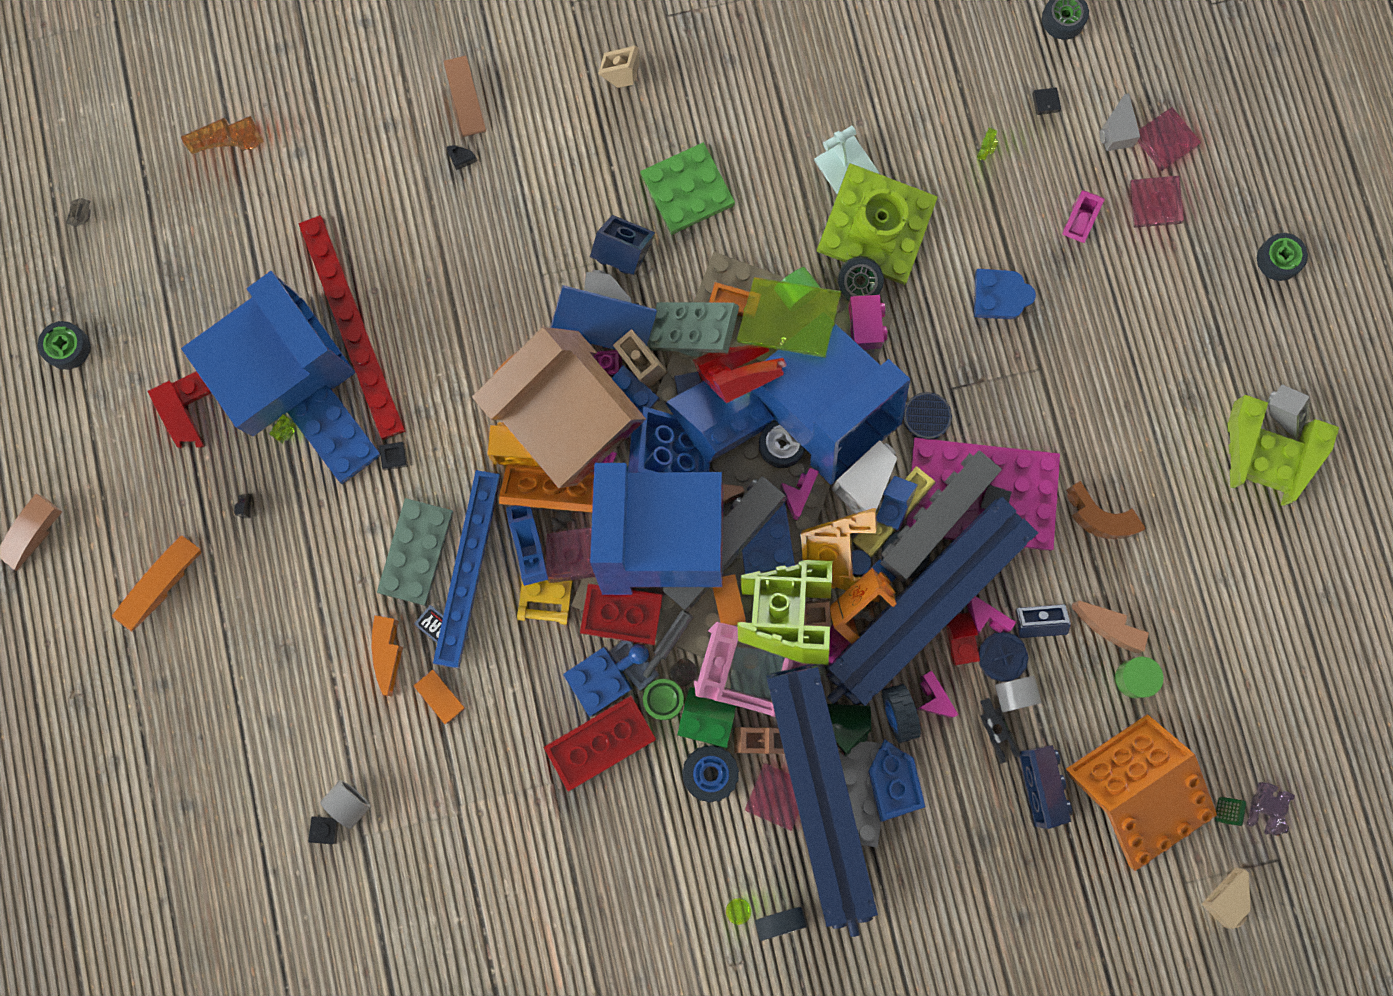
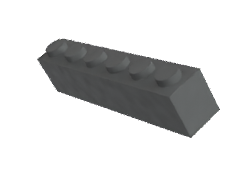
(940, 516)
(739, 529)

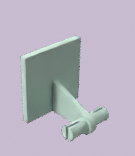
(841, 151)

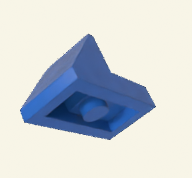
(896, 502)

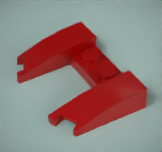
(729, 384)
(171, 402)

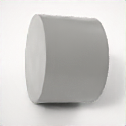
(1018, 693)
(345, 804)

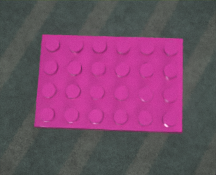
(1026, 473)

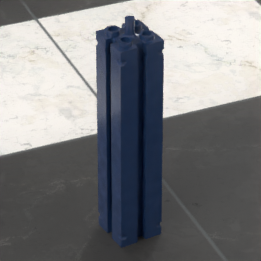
(929, 603)
(822, 797)

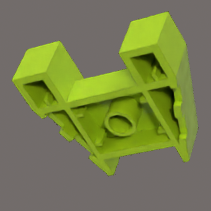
(1272, 457)
(780, 611)

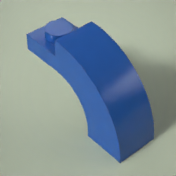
(527, 544)

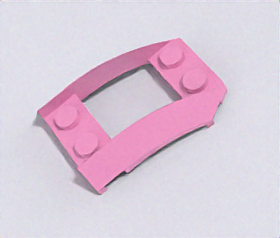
(716, 669)

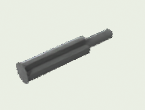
(669, 640)

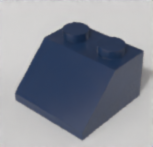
(621, 244)

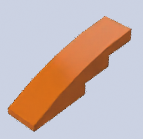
(155, 583)

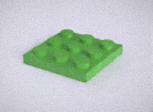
(687, 188)

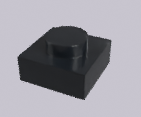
(323, 830)

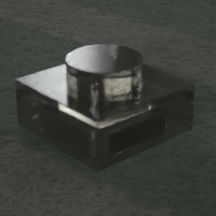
(79, 212)

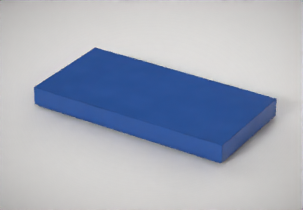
(600, 317)

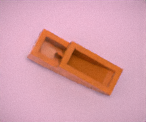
(385, 654)

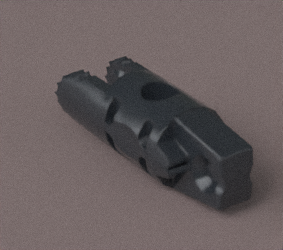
(989, 719)

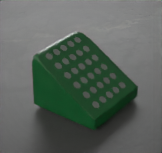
(1230, 811)

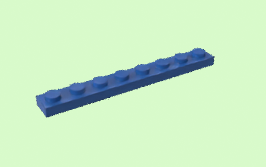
(467, 569)

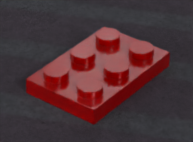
(621, 616)

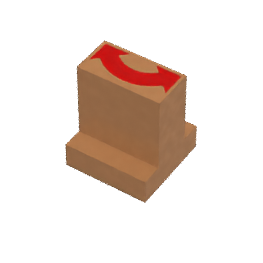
(560, 404)

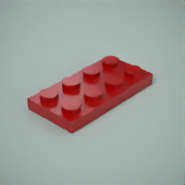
(599, 743)

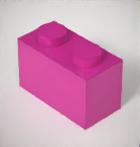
(866, 321)

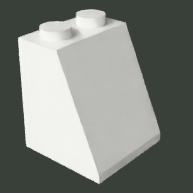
(866, 480)

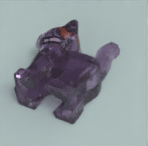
(1274, 807)

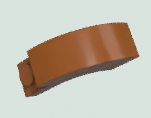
(1100, 522)

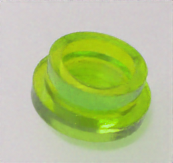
(738, 911)

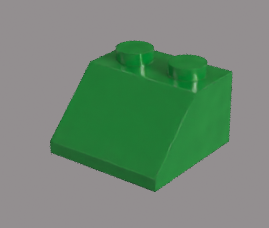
(706, 720)

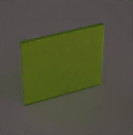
(789, 317)

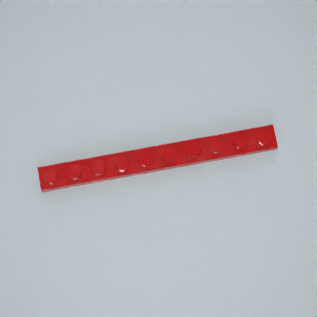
(352, 328)

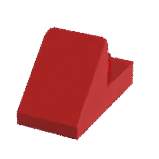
(962, 639)

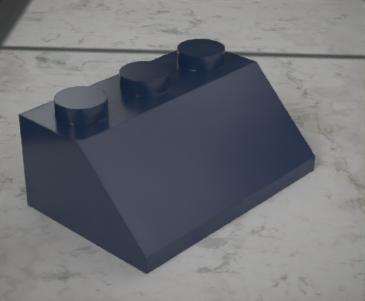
(1045, 787)

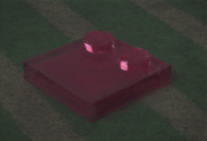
(1167, 139)
(1156, 201)
(568, 555)
(773, 797)

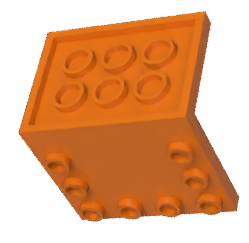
(1146, 788)

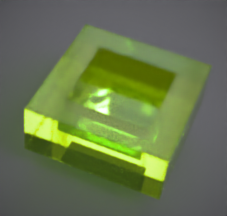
(988, 144)
(283, 429)

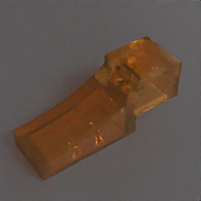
(220, 134)

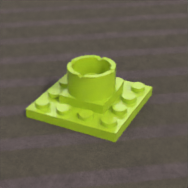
(877, 221)

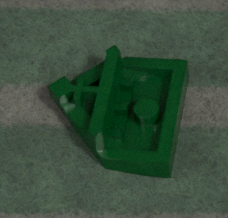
(850, 725)

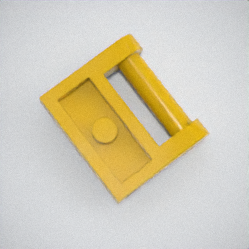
(546, 593)

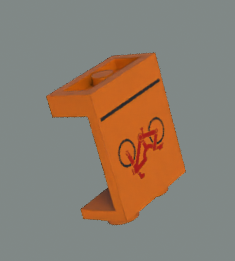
(856, 599)

